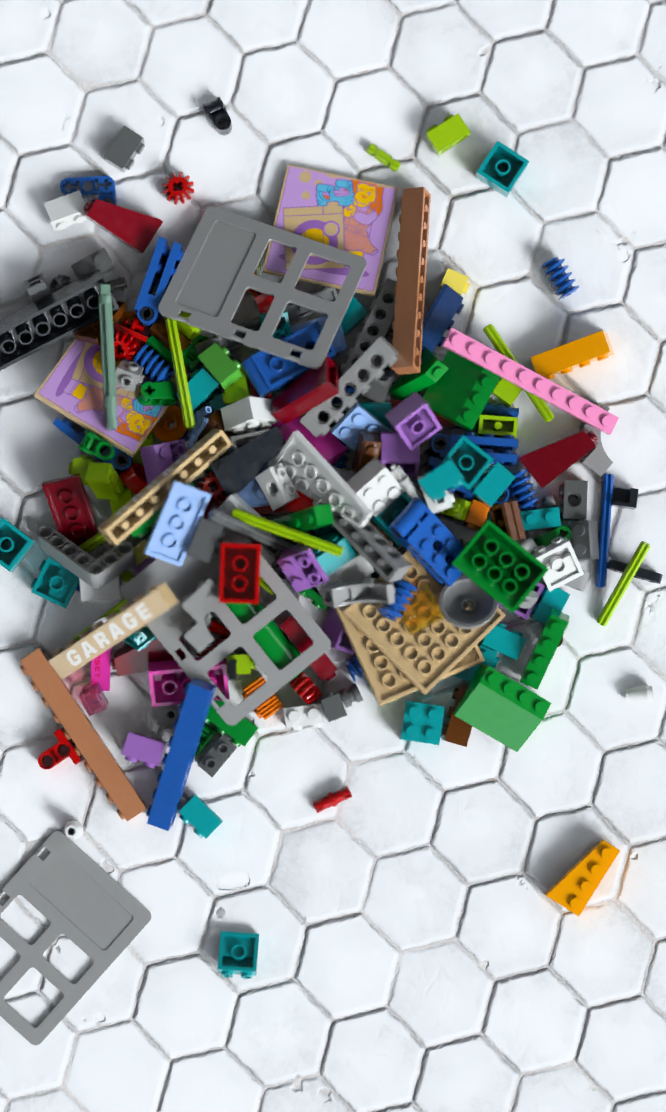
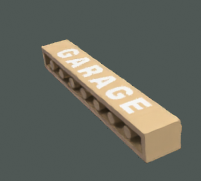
(155, 493)
(112, 631)

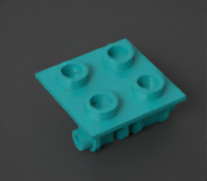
(140, 638)

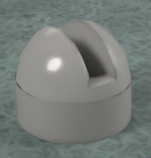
(549, 501)

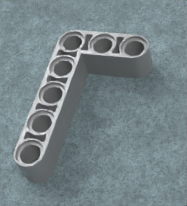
(90, 570)

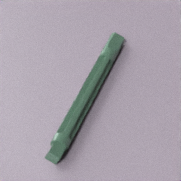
(107, 356)

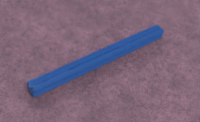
(604, 530)

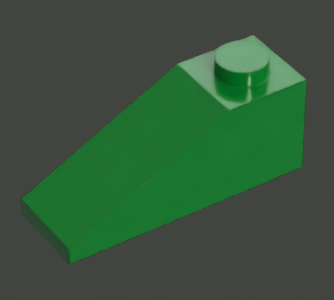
(430, 372)

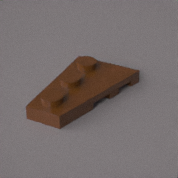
(91, 333)

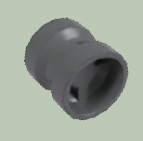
(350, 695)

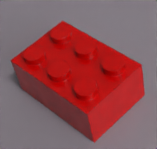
(239, 573)

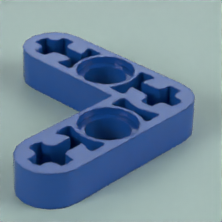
(102, 194)

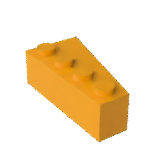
(572, 355)
(582, 879)

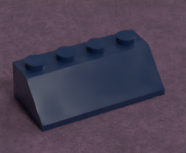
(440, 318)

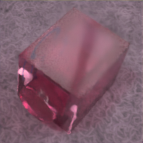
(93, 698)

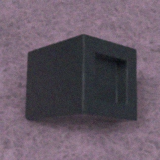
(625, 498)

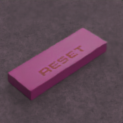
(102, 670)

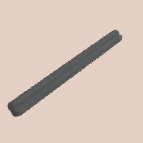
(248, 530)

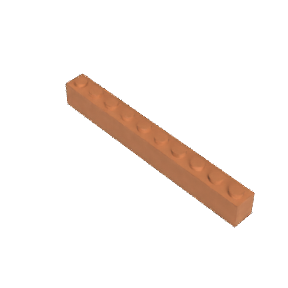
(411, 279)
(83, 734)

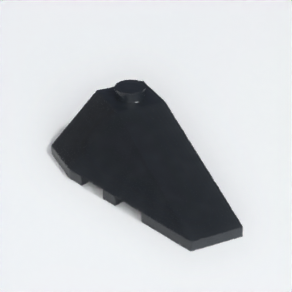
(243, 463)

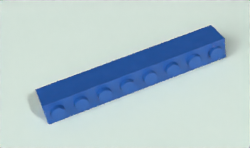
(181, 754)

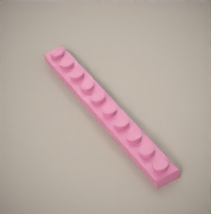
(530, 381)

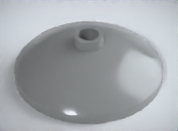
(466, 594)

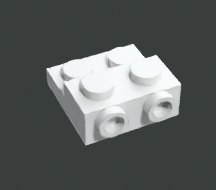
(560, 561)

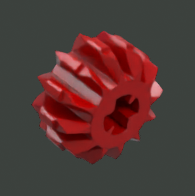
(178, 181)
(128, 345)
(210, 482)
(305, 688)

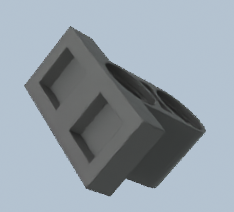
(37, 287)

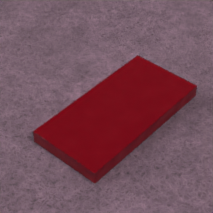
(71, 508)

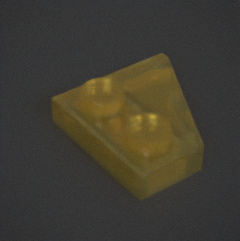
(422, 612)

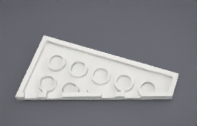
(319, 481)

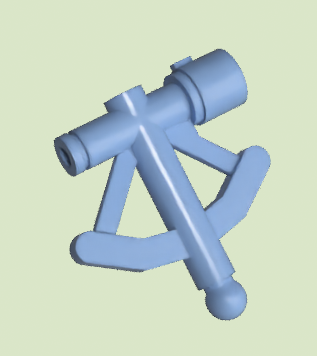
(200, 423)

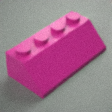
(328, 446)
(169, 681)

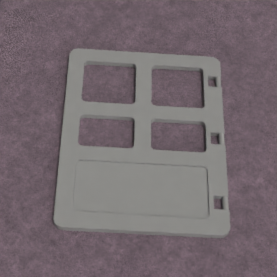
(222, 267)
(171, 624)
(82, 905)

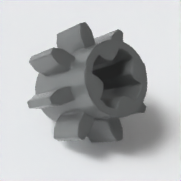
(59, 282)

